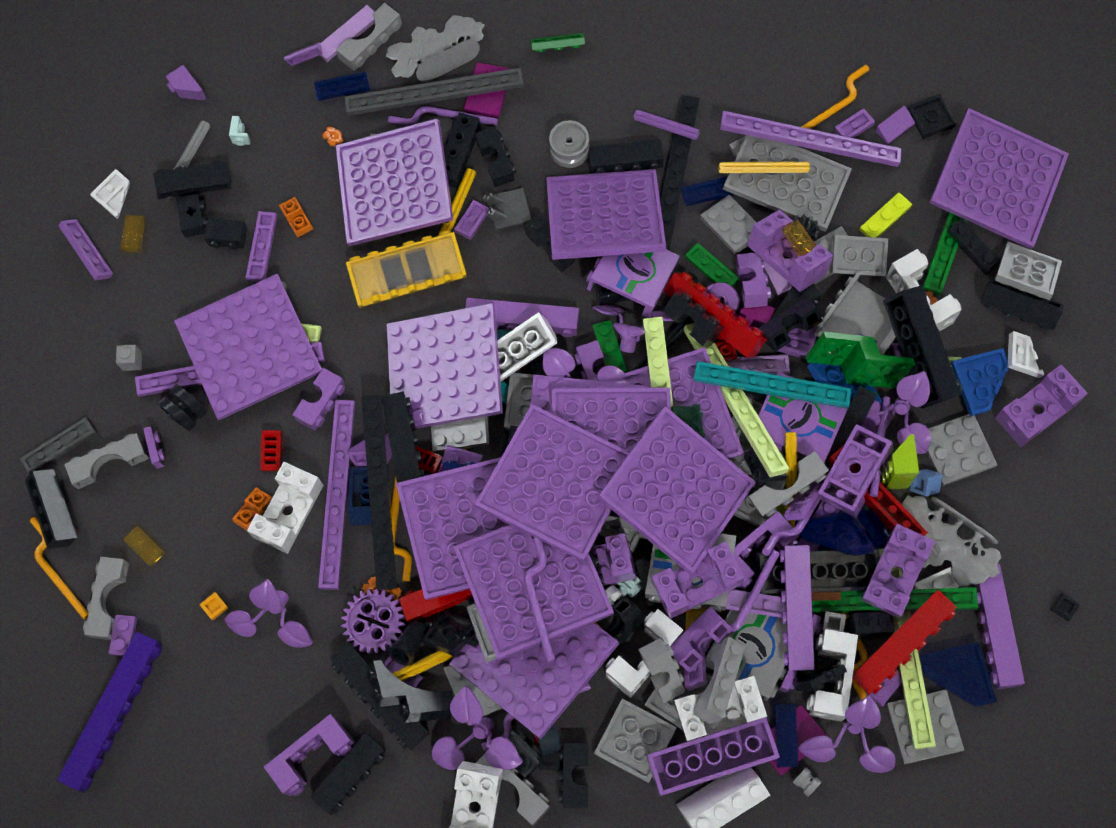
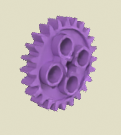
(380, 604)

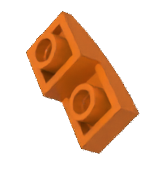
(296, 217)
(253, 504)

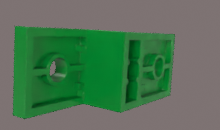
(859, 360)

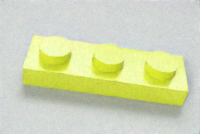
(886, 216)

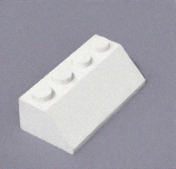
(524, 344)
(723, 799)

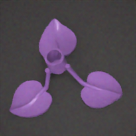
(628, 333)
(559, 362)
(911, 390)
(267, 598)
(467, 708)
(858, 715)

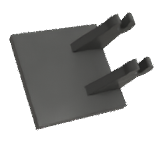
(508, 208)

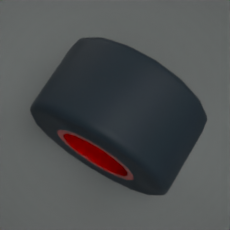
(550, 742)

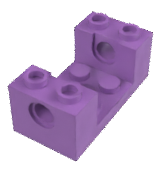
(772, 244)
(1056, 397)
(847, 489)
(756, 539)
(903, 550)
(615, 559)
(717, 571)
(282, 767)

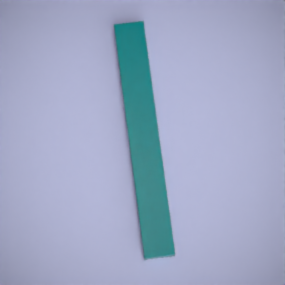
(772, 384)

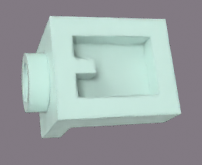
(237, 132)

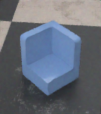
(926, 483)

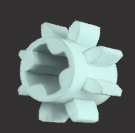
(630, 587)

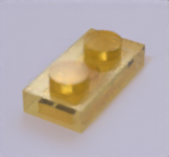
(133, 233)
(799, 238)
(144, 546)

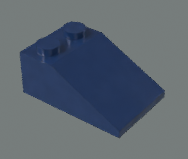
(358, 497)

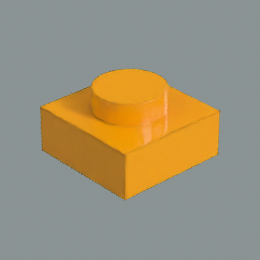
(214, 606)

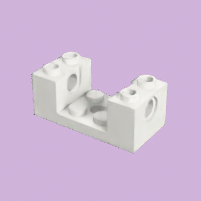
(905, 274)
(296, 490)
(841, 647)
(622, 673)
(743, 707)
(476, 784)

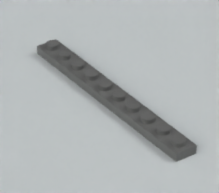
(434, 91)

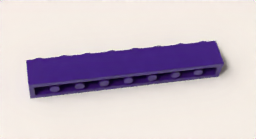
(110, 712)

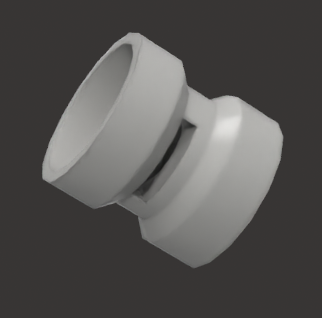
(807, 782)

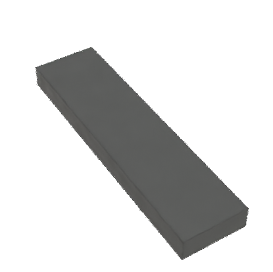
(58, 445)

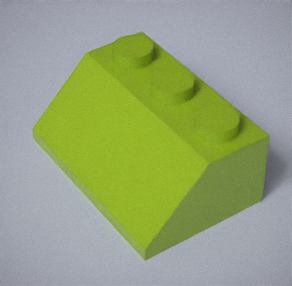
(902, 466)

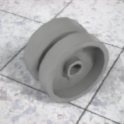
(569, 144)

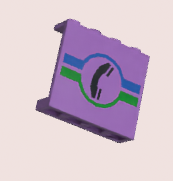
(635, 276)
(812, 422)

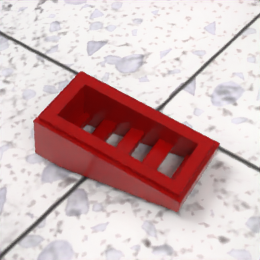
(273, 434)
(436, 465)

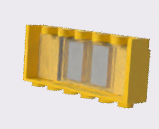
(406, 269)

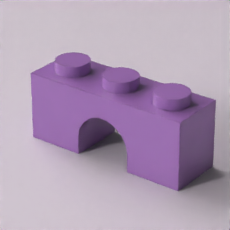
(754, 290)
(589, 357)
(313, 414)
(706, 627)

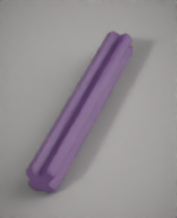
(666, 124)

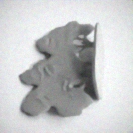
(429, 48)
(949, 546)

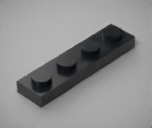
(855, 415)

